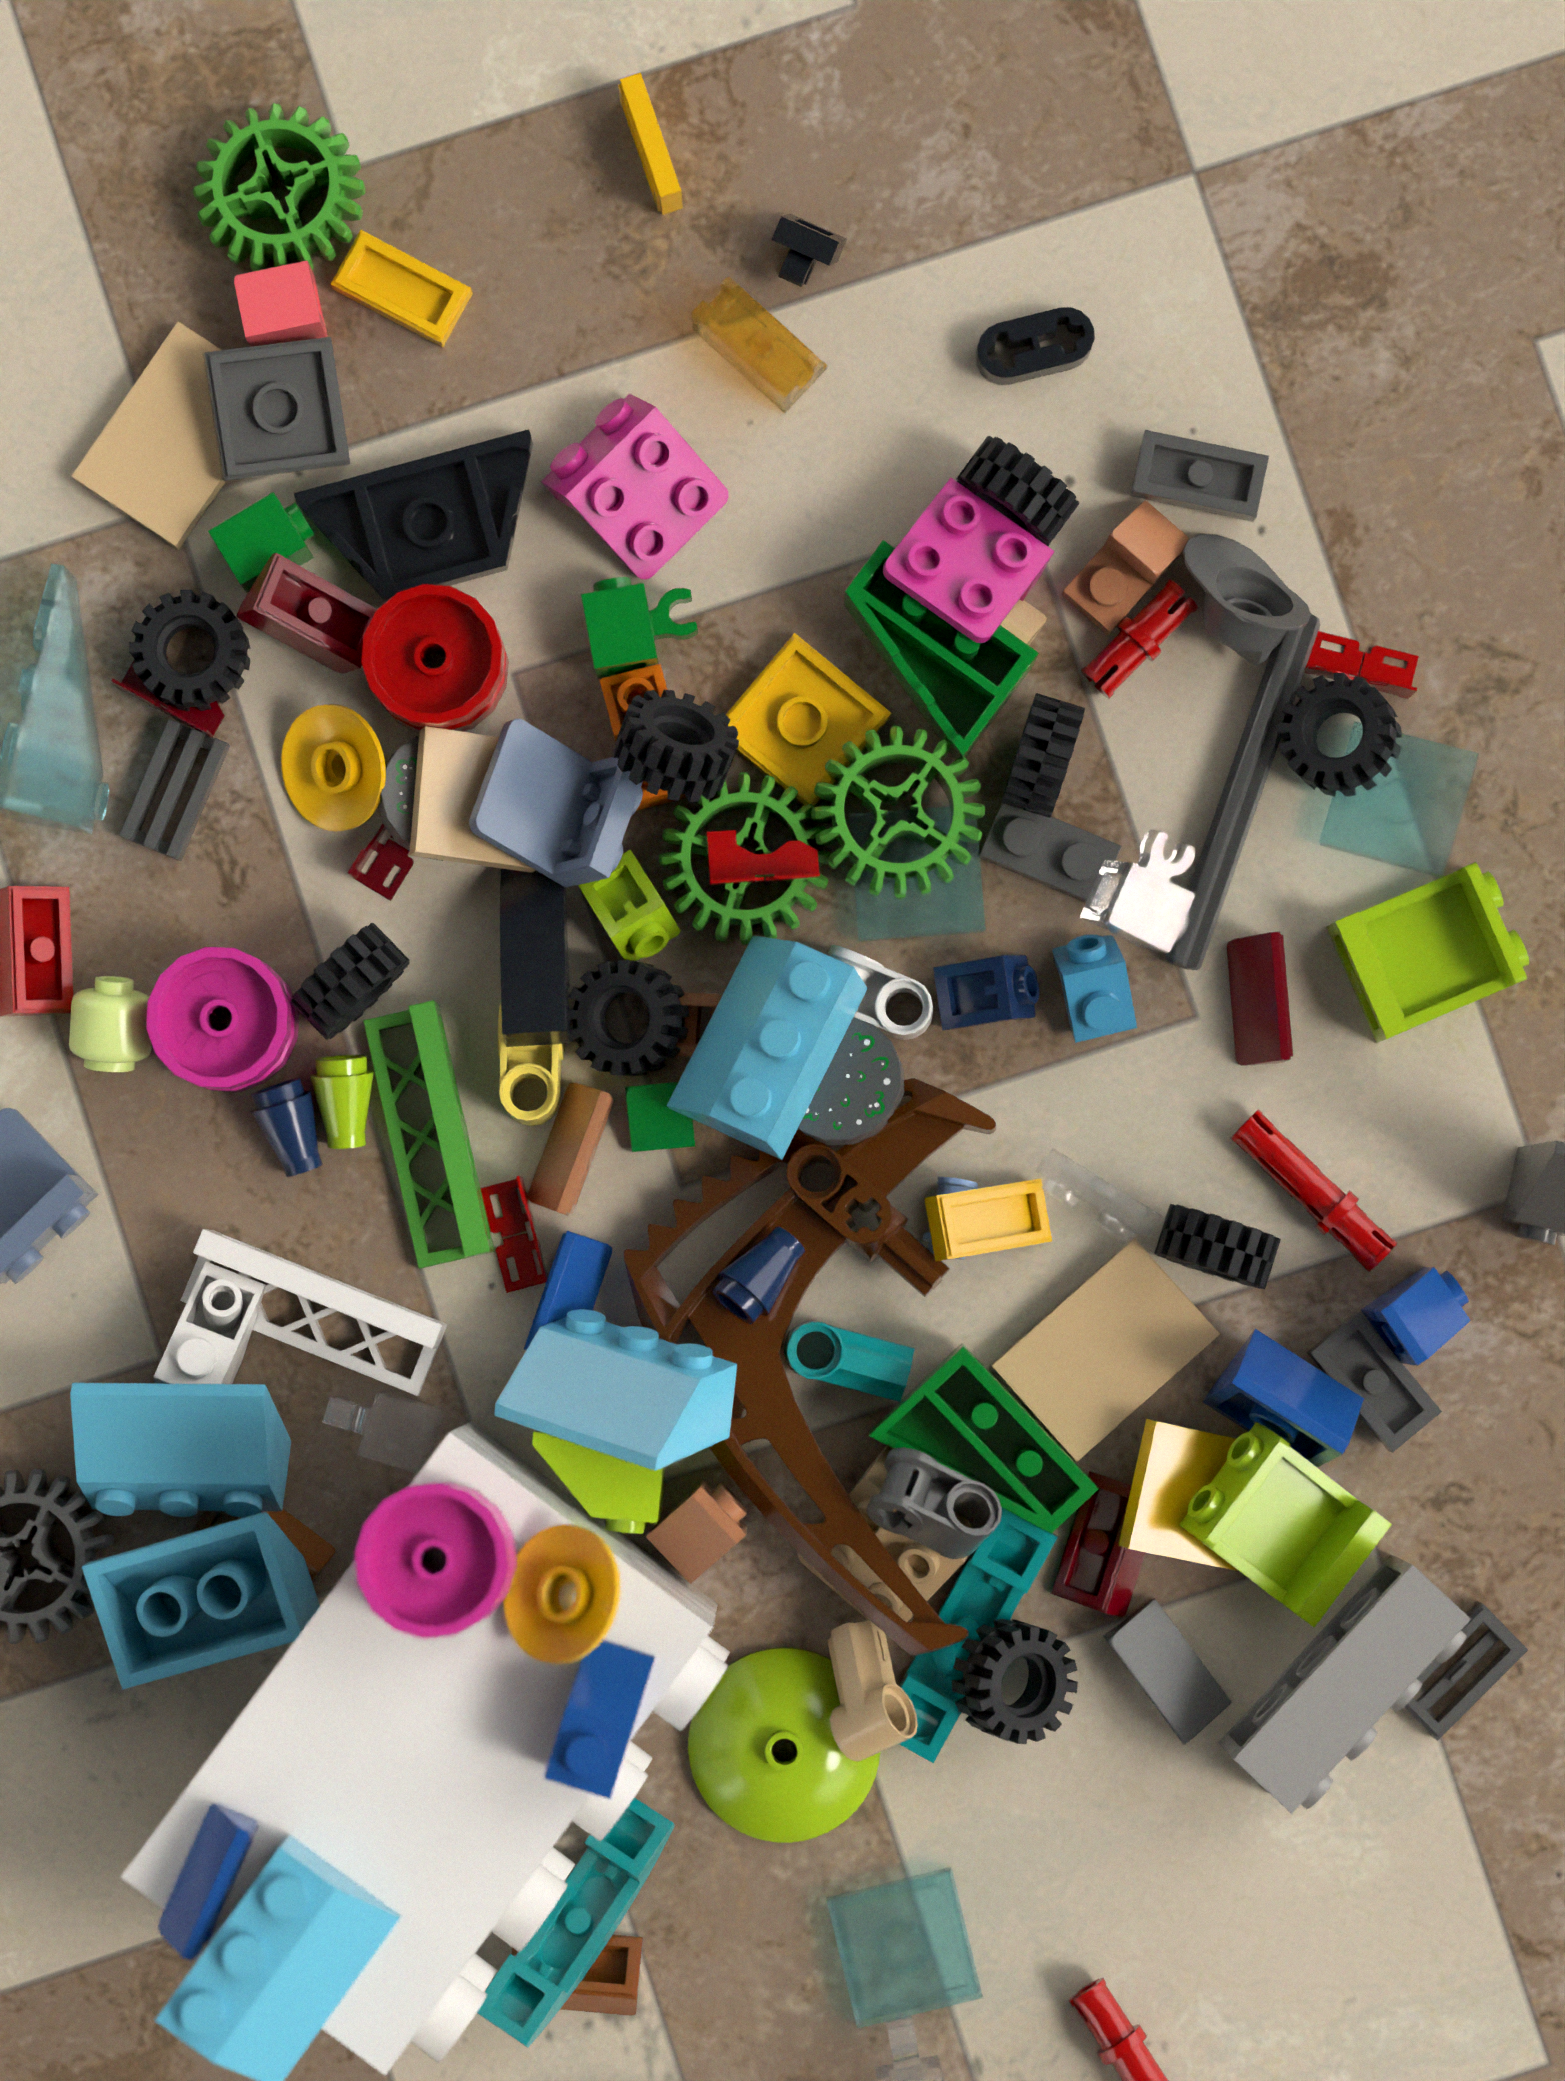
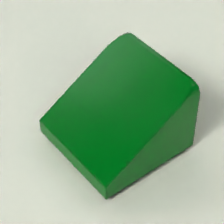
(653, 1123)

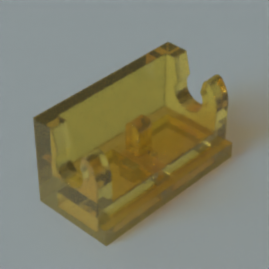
(757, 345)

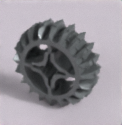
(55, 1567)

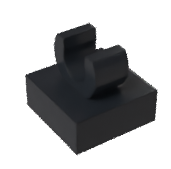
(807, 245)

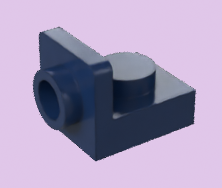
(986, 991)

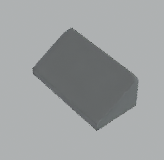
(1168, 1670)

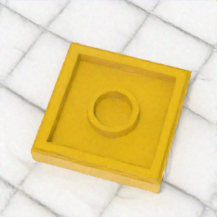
(801, 718)
(1167, 1474)

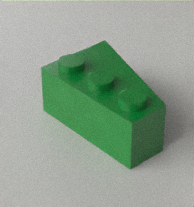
(985, 1434)

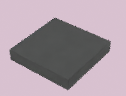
(276, 408)

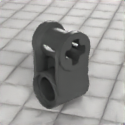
(928, 1504)

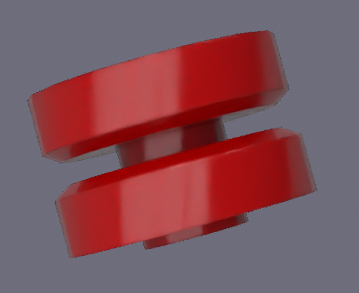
(425, 622)

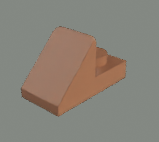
(1126, 567)

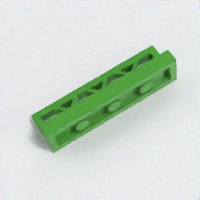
(450, 1128)

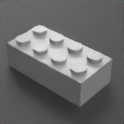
(1346, 1683)

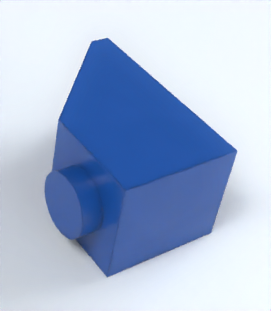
(1419, 1314)
(599, 1718)

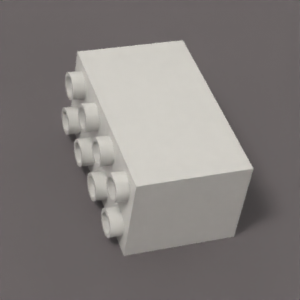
(430, 1763)

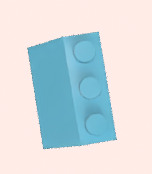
(769, 1043)
(620, 1390)
(179, 1448)
(201, 1598)
(278, 1965)

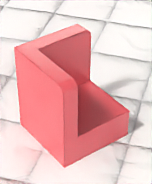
(280, 305)

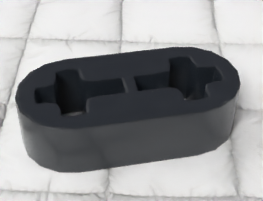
(1039, 360)

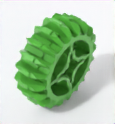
(301, 180)
(873, 794)
(690, 842)

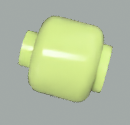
(110, 1025)

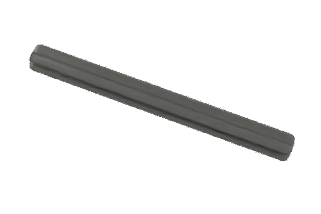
(1242, 793)

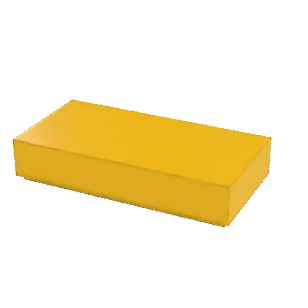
(650, 144)
(401, 288)
(988, 1219)

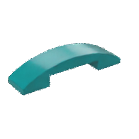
(983, 1592)
(568, 1942)

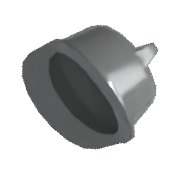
(1243, 597)

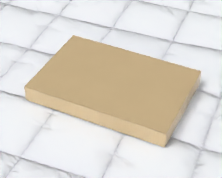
(161, 444)
(1105, 1349)

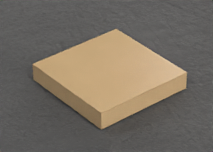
(446, 789)

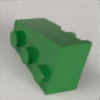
(943, 671)

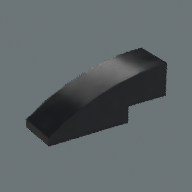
(533, 960)

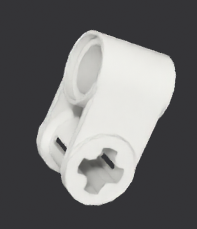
(882, 986)

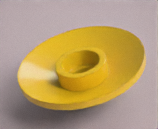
(314, 765)
(541, 1595)

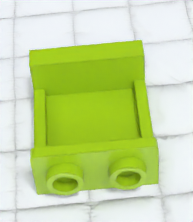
(1429, 951)
(1284, 1523)

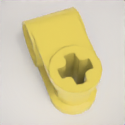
(529, 1062)

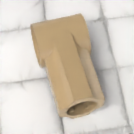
(872, 1707)

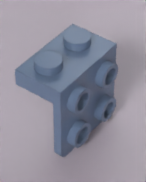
(554, 806)
(37, 1196)

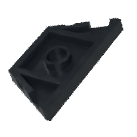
(428, 517)

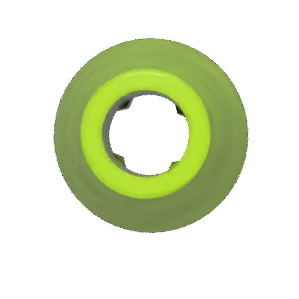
(343, 1098)

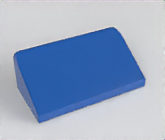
(572, 1279)
(206, 1880)

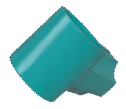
(855, 1361)

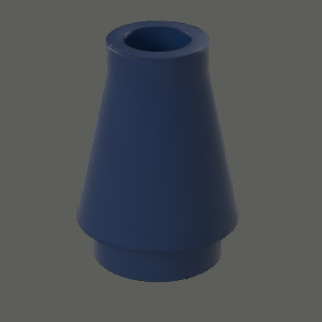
(289, 1125)
(757, 1277)

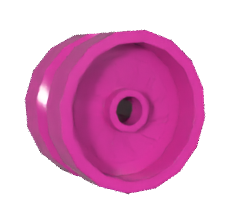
(191, 996)
(407, 1589)

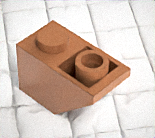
(700, 1529)

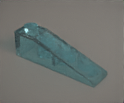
(54, 757)

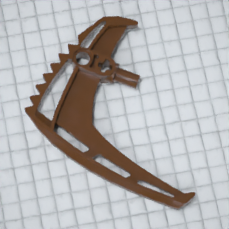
(822, 1225)

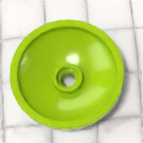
(732, 1737)

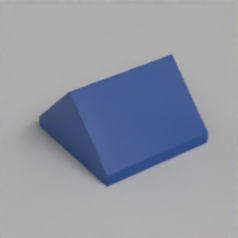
(1288, 1398)

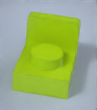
(631, 910)

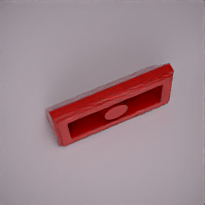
(35, 951)

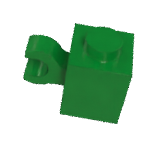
(259, 532)
(625, 630)

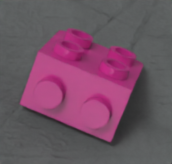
(637, 485)
(967, 562)

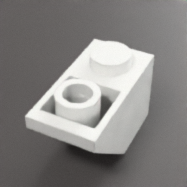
(212, 1329)

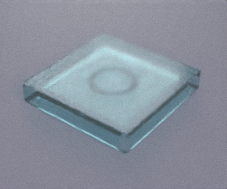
(1409, 813)
(945, 911)
(904, 1947)

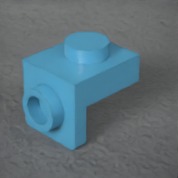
(1095, 987)

